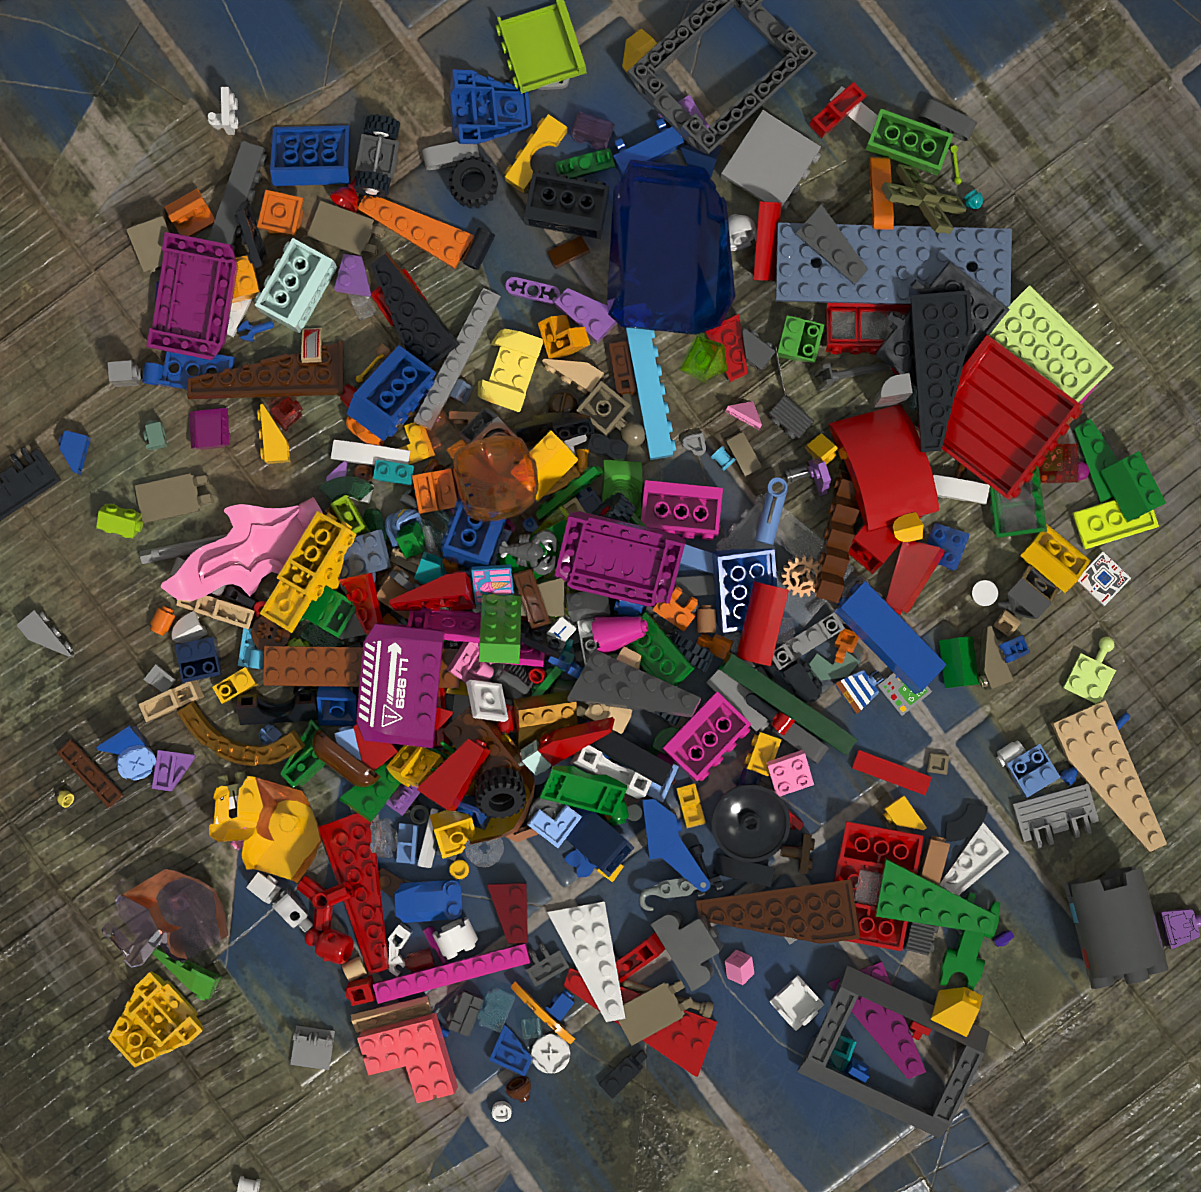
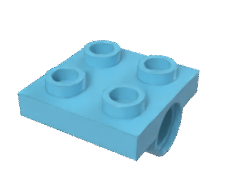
(250, 654)

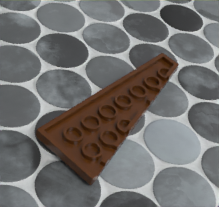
(275, 377)

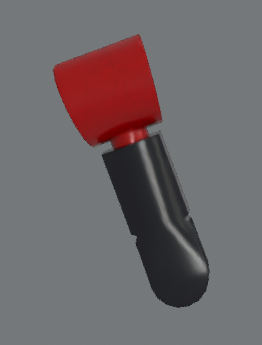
(245, 600)
(780, 721)

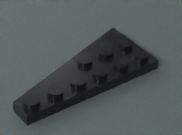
(413, 318)

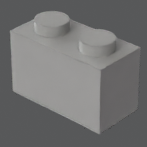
(124, 373)

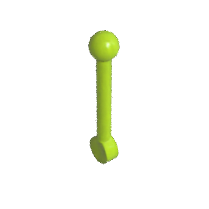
(954, 149)

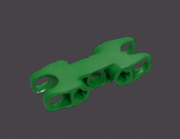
(965, 957)

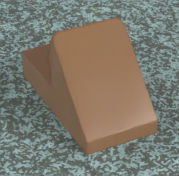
(460, 417)

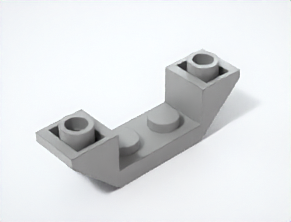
(807, 640)

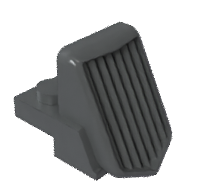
(514, 680)

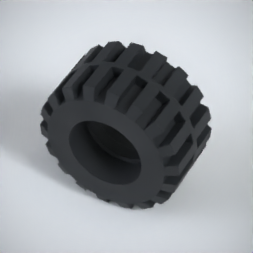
(468, 167)
(500, 792)

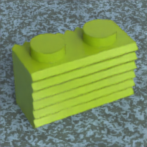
(347, 512)

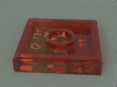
(1061, 465)

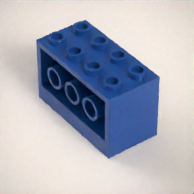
(391, 393)
(470, 540)

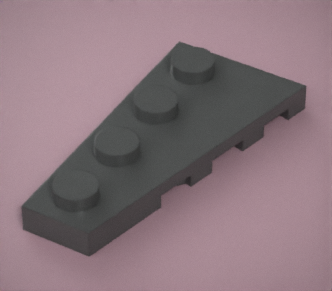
(828, 241)

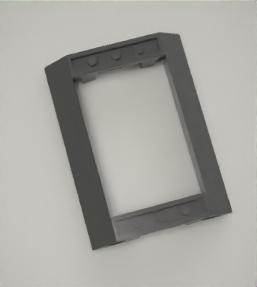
(691, 128)
(815, 1066)

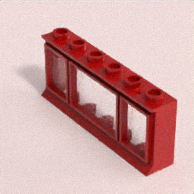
(858, 326)

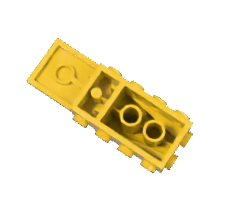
(310, 568)

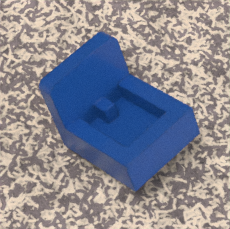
(857, 1069)

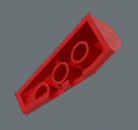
(447, 591)

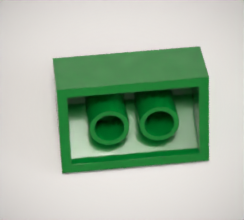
(1133, 486)

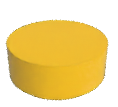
(459, 869)

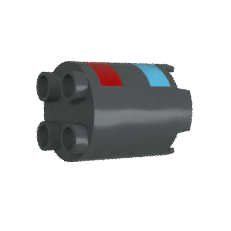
(1116, 927)

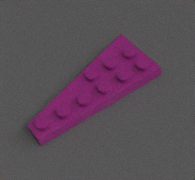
(887, 1027)

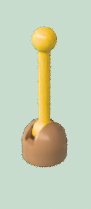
(382, 353)

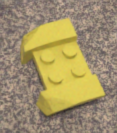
(511, 369)

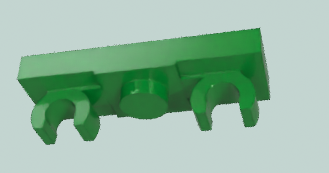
(586, 164)

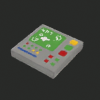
(900, 695)

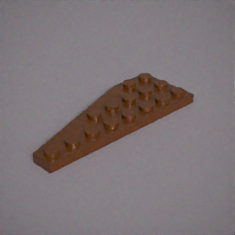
(806, 913)

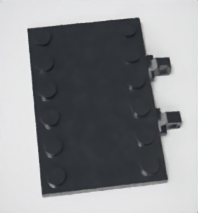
(985, 309)

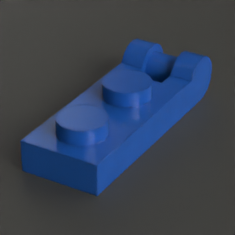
(1014, 648)

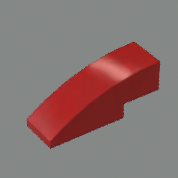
(837, 110)

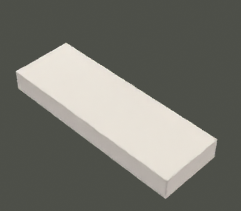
(429, 844)

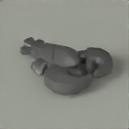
(532, 551)

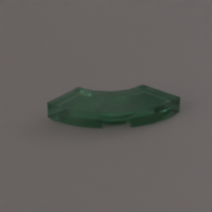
(346, 485)

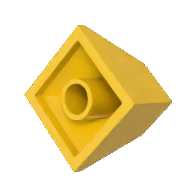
(956, 1009)

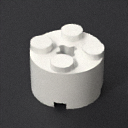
(455, 937)

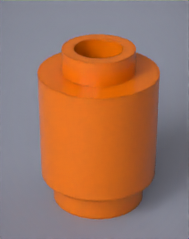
(162, 620)

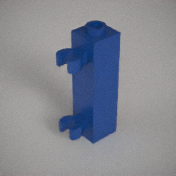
(650, 149)

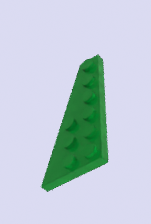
(919, 900)

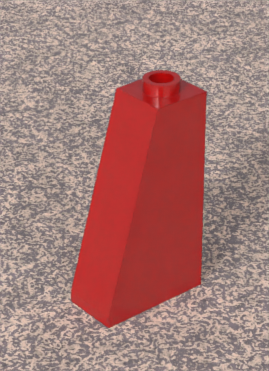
(911, 574)
(454, 776)

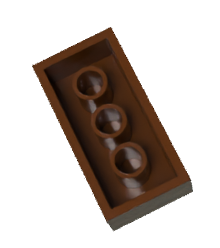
(501, 753)

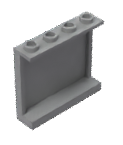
(771, 160)

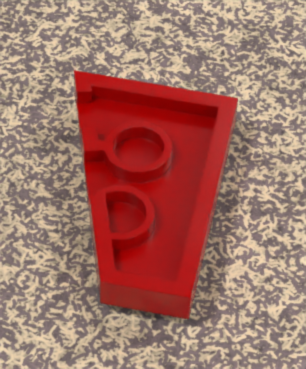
(364, 597)

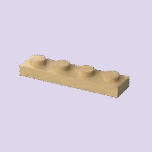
(391, 1014)

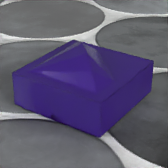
(1003, 938)

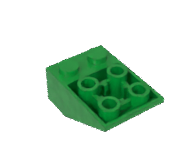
(330, 611)

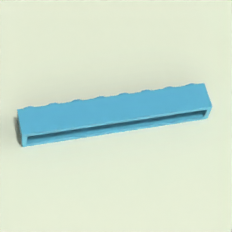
(650, 393)

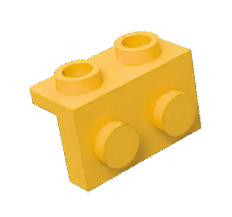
(764, 750)

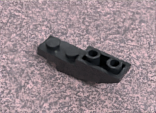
(562, 424)

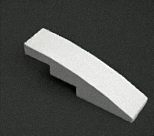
(367, 453)
(961, 489)

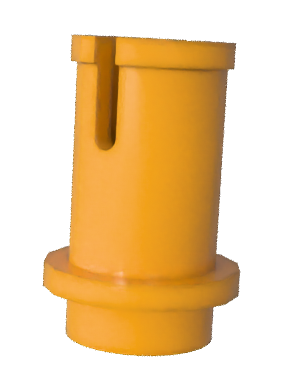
(582, 463)

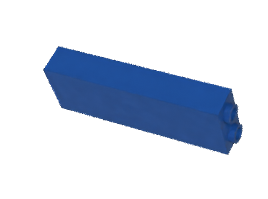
(889, 637)

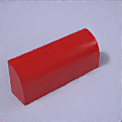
(766, 241)
(762, 623)

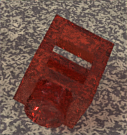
(287, 413)

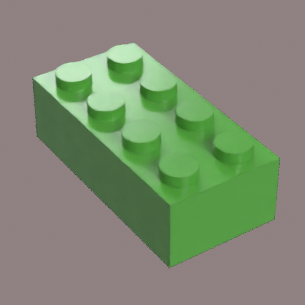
(909, 142)
(500, 629)

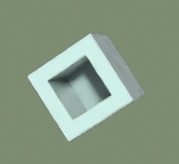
(534, 759)

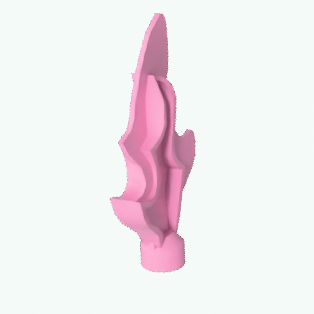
(252, 549)

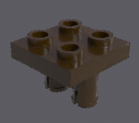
(801, 852)

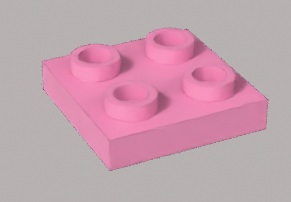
(467, 665)
(790, 773)

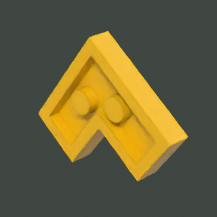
(420, 444)

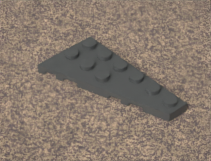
(623, 686)

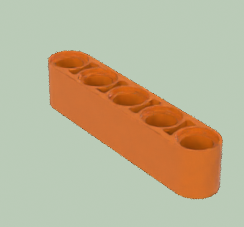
(881, 208)

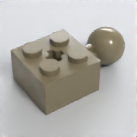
(617, 408)

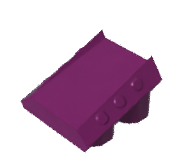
(209, 429)

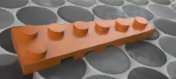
(425, 232)

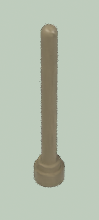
(705, 1007)

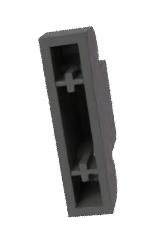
(689, 945)

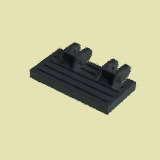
(27, 484)

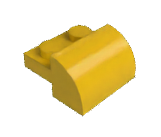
(413, 765)

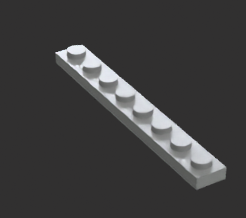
(457, 359)

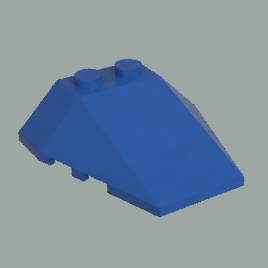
(485, 108)

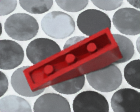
(569, 740)

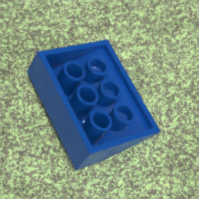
(310, 155)
(734, 579)

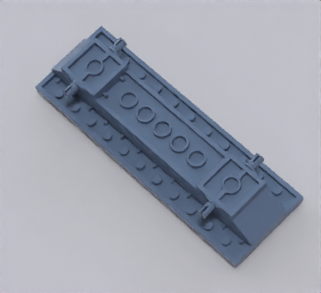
(893, 263)

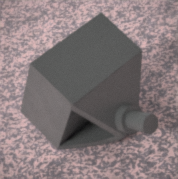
(1030, 594)

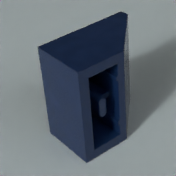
(198, 659)

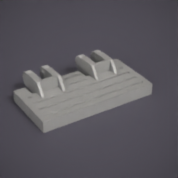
(1054, 812)

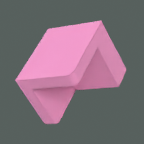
(739, 967)

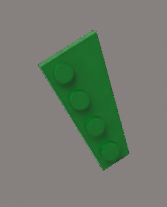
(1096, 455)
(371, 799)

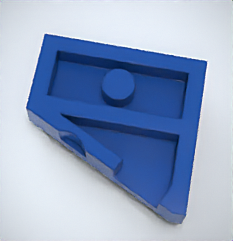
(511, 1053)

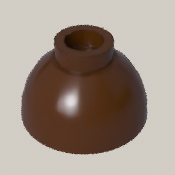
(519, 1088)

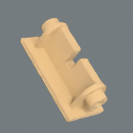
(409, 563)

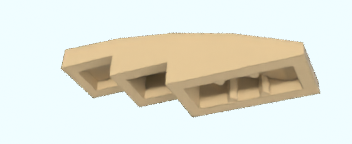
(220, 610)

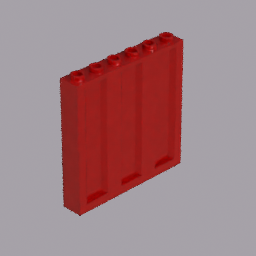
(1005, 418)

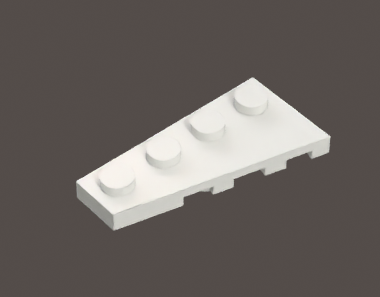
(976, 859)

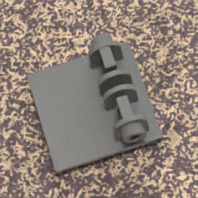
(312, 1047)

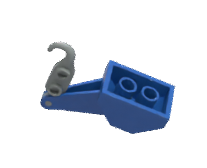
(665, 843)

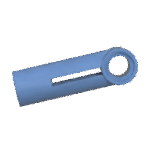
(767, 531)

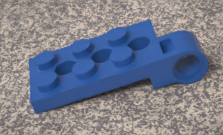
(161, 376)

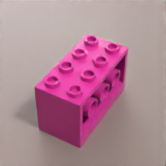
(689, 499)
(693, 737)

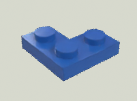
(573, 669)

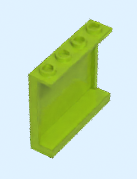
(541, 47)

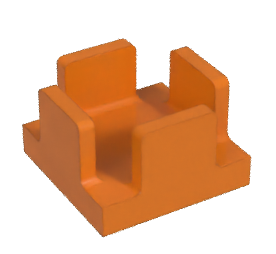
(281, 214)

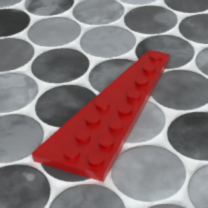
(681, 1041)

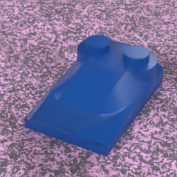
(428, 901)

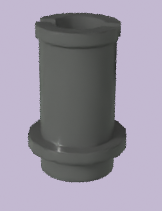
(795, 473)

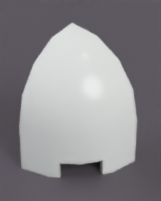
(188, 629)

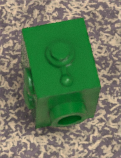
(411, 539)

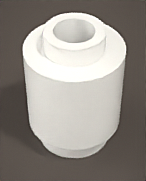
(1010, 752)

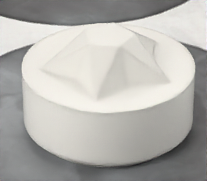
(501, 1111)

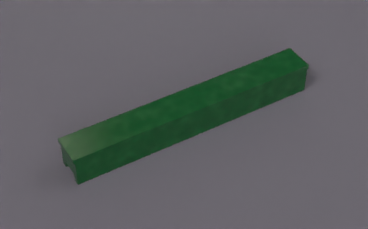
(787, 703)

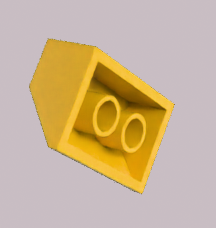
(552, 462)
(1055, 559)

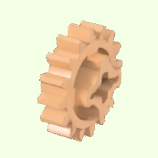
(795, 571)

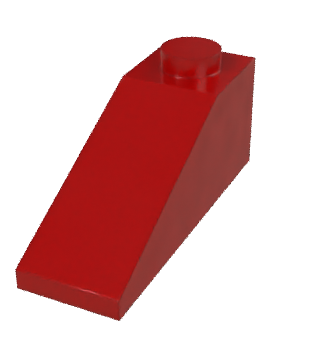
(639, 956)

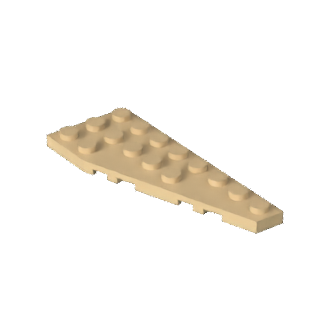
(1100, 757)

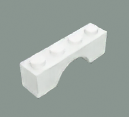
(595, 763)

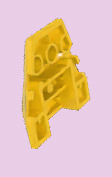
(154, 1021)

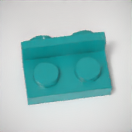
(393, 472)

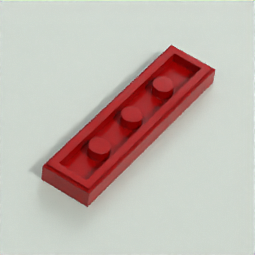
(891, 772)

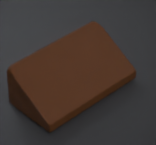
(568, 252)

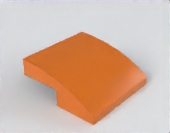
(435, 490)

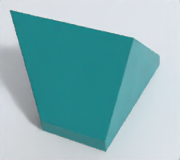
(842, 1052)

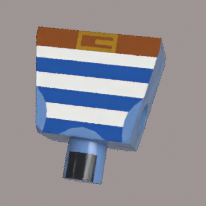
(859, 689)

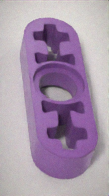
(548, 288)

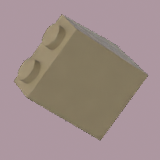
(147, 239)

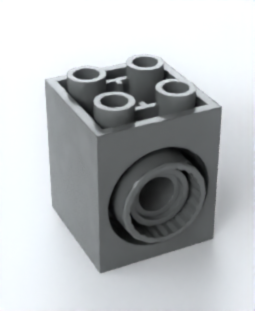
(483, 426)

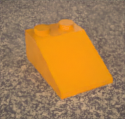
(246, 281)

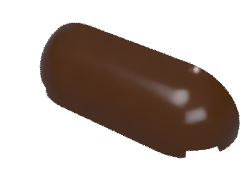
(343, 761)

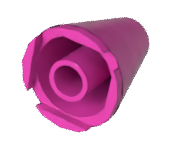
(617, 632)

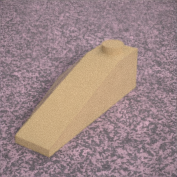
(621, 715)

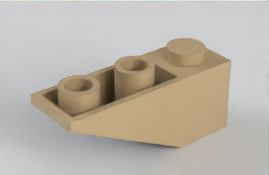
(579, 373)

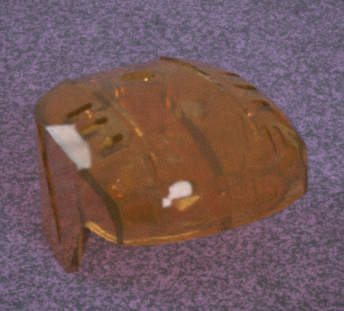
(495, 478)

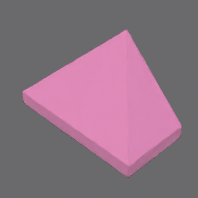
(745, 412)

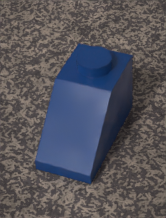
(75, 449)

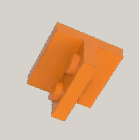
(190, 214)

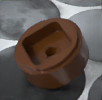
(364, 472)

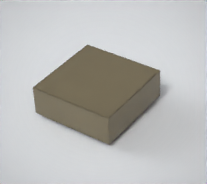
(938, 763)

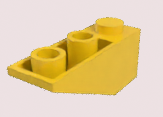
(275, 444)

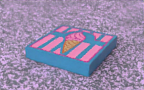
(492, 580)

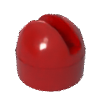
(535, 676)

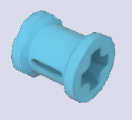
(723, 458)

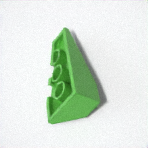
(194, 977)

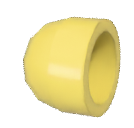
(65, 802)

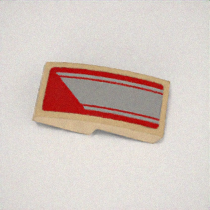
(311, 345)

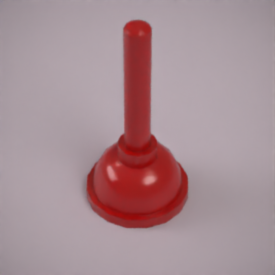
(346, 197)

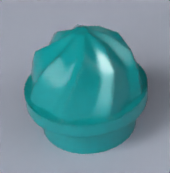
(974, 199)

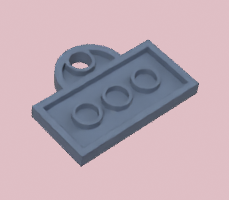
(365, 556)

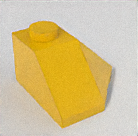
(637, 47)
(452, 831)

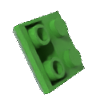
(800, 339)

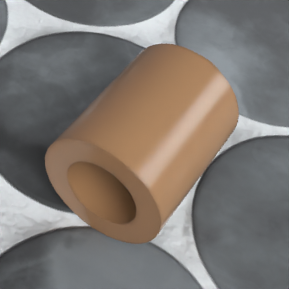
(706, 619)

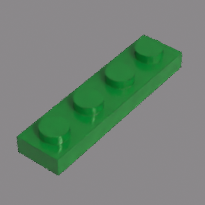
(563, 496)

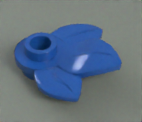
(577, 859)

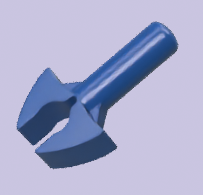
(254, 329)

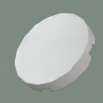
(550, 1053)

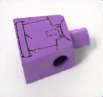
(1179, 926)

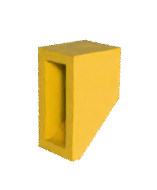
(903, 814)

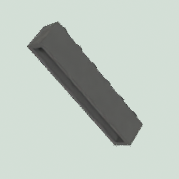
(238, 190)

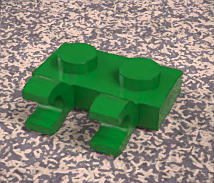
(551, 675)

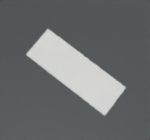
(861, 114)

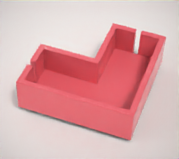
(419, 1047)

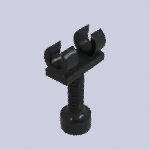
(696, 851)

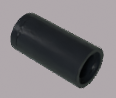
(478, 248)

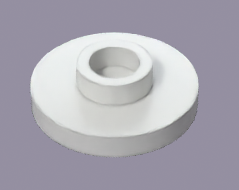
(984, 593)

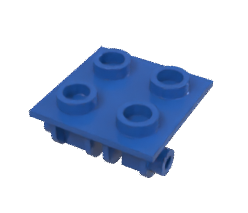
(951, 541)

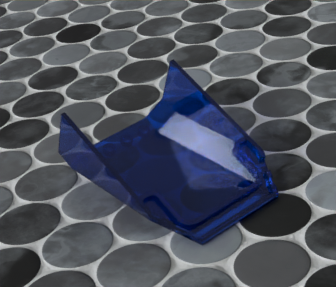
(669, 250)

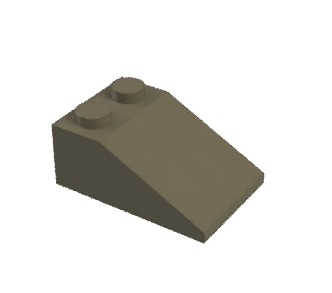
(992, 667)

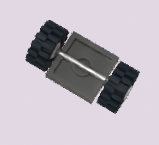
(377, 156)

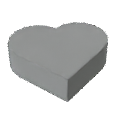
(695, 444)

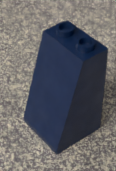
(599, 841)

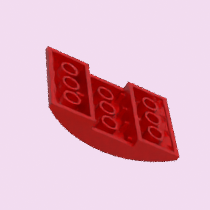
(886, 466)
(866, 849)

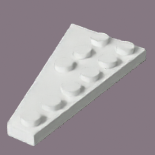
(589, 943)

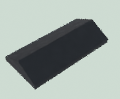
(636, 755)

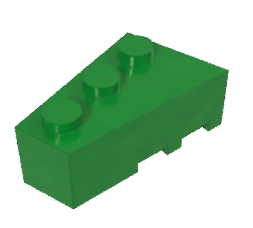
(303, 763)

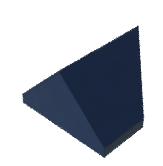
(699, 159)

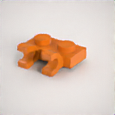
(676, 613)

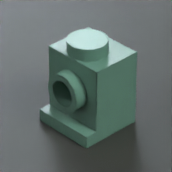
(155, 435)

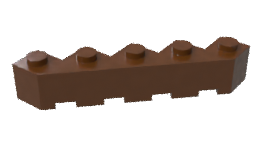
(837, 541)

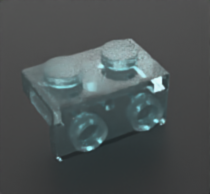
(496, 1010)

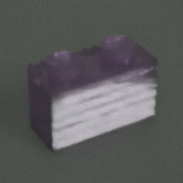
(592, 130)

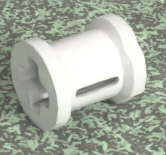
(248, 1185)

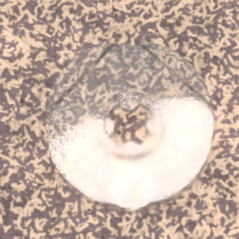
(383, 838)
(485, 859)

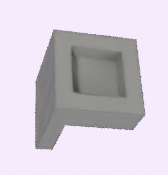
(160, 678)

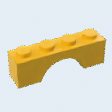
(549, 133)

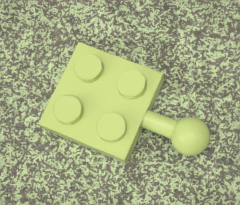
(1089, 676)

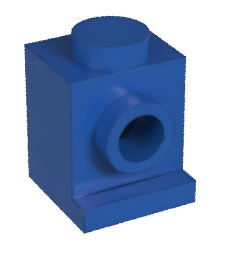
(560, 1004)

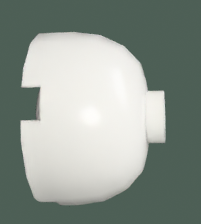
(741, 231)

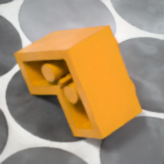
(560, 338)

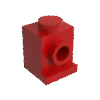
(362, 996)

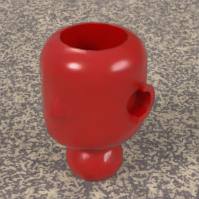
(330, 944)

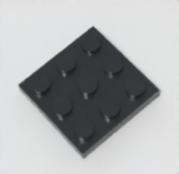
(251, 234)

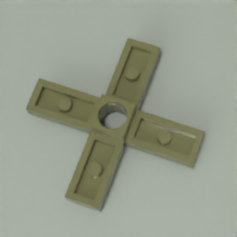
(926, 197)

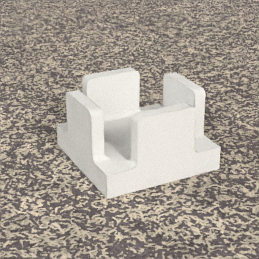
(797, 1003)

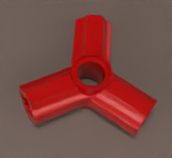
(333, 895)

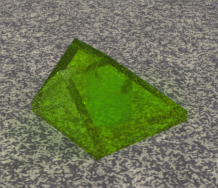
(705, 360)

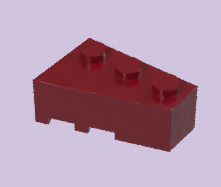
(512, 909)

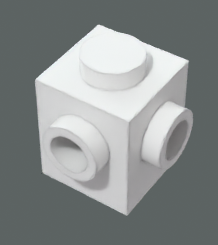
(264, 887)

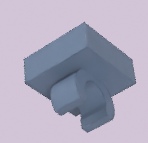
(461, 391)

